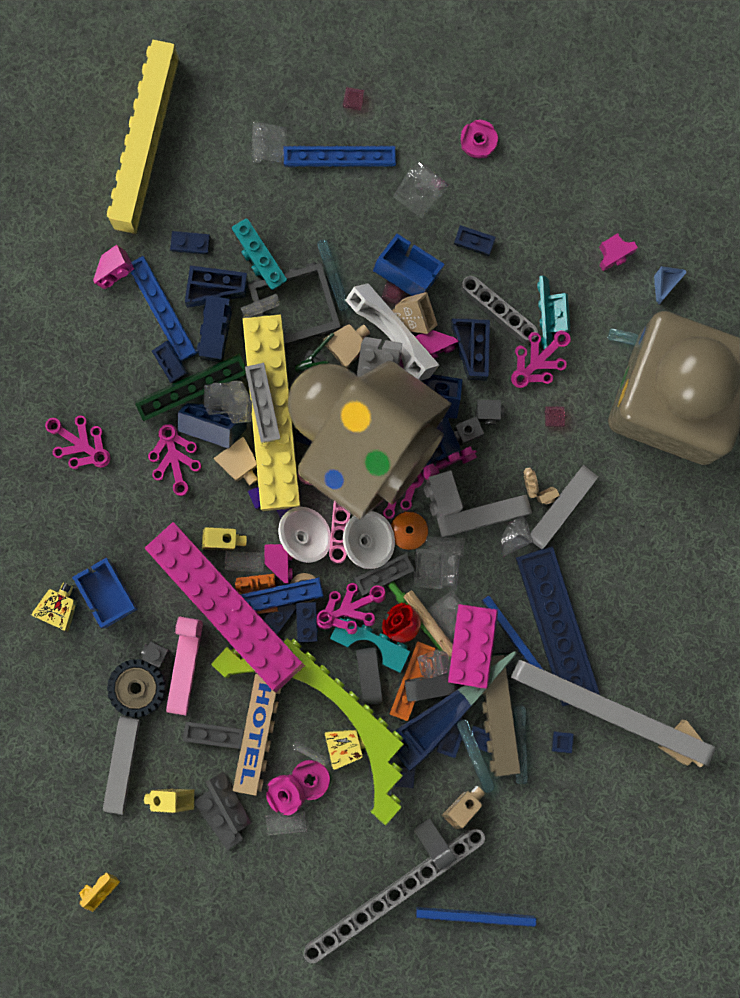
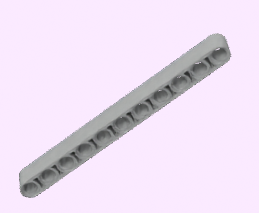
(613, 712)
(388, 902)

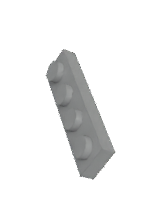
(262, 403)

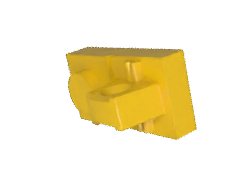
(94, 896)

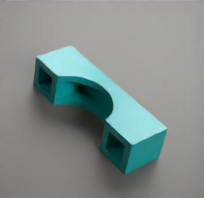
(393, 654)

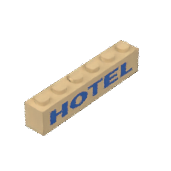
(255, 738)

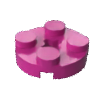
(481, 149)
(315, 769)
(292, 788)

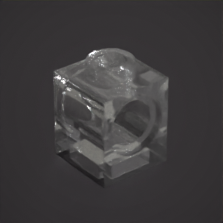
(434, 663)

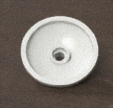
(311, 530)
(377, 537)

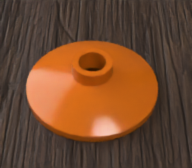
(417, 537)

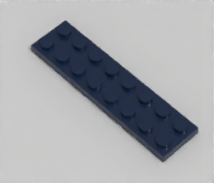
(555, 618)

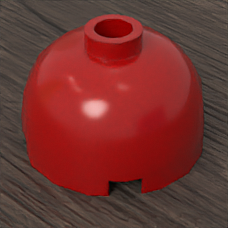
(402, 623)

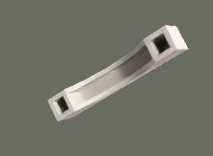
(371, 306)

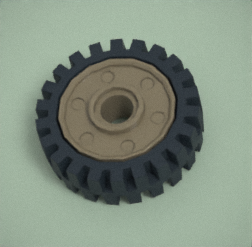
(121, 691)

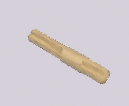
(429, 623)

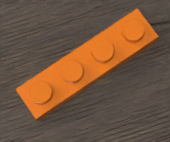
(401, 707)

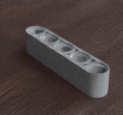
(496, 301)
(563, 506)
(484, 515)
(121, 765)

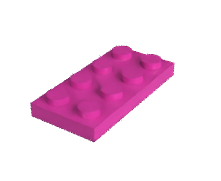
(473, 646)

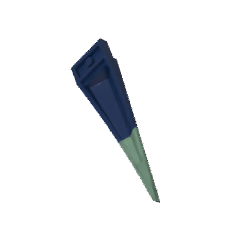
(430, 727)

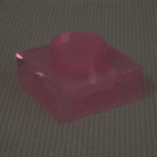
(353, 98)
(392, 293)
(554, 416)

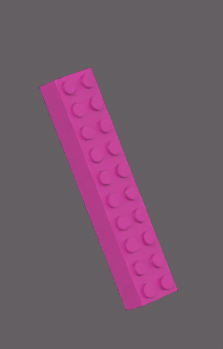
(224, 607)

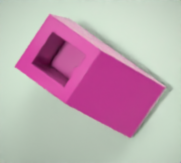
(112, 267)
(437, 342)
(278, 562)

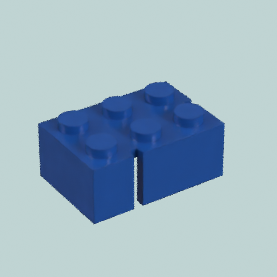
(411, 273)
(105, 592)

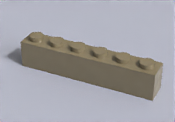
(500, 725)

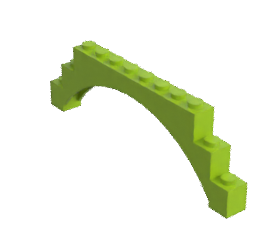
(377, 739)

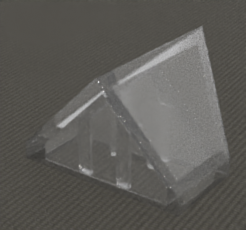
(515, 536)

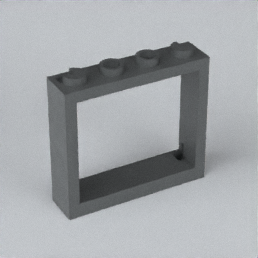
(310, 333)

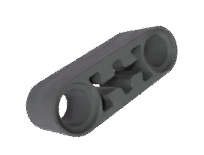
(369, 676)
(426, 688)
(435, 844)

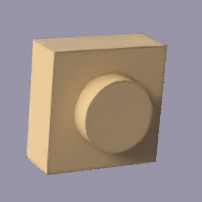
(547, 496)

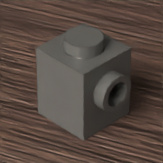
(489, 411)
(468, 431)
(155, 654)

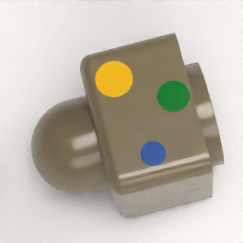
(681, 390)
(365, 432)

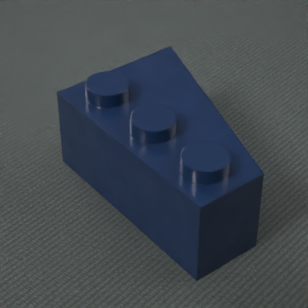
(215, 283)
(214, 329)
(473, 346)
(214, 428)

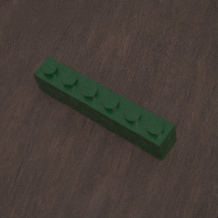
(190, 387)

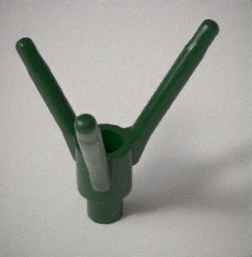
(309, 362)

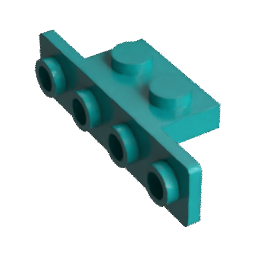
(258, 254)
(553, 311)

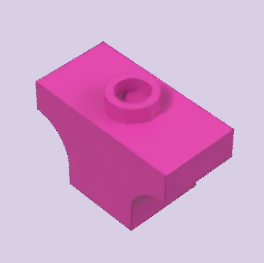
(616, 251)

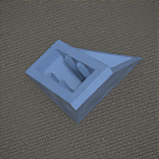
(666, 280)

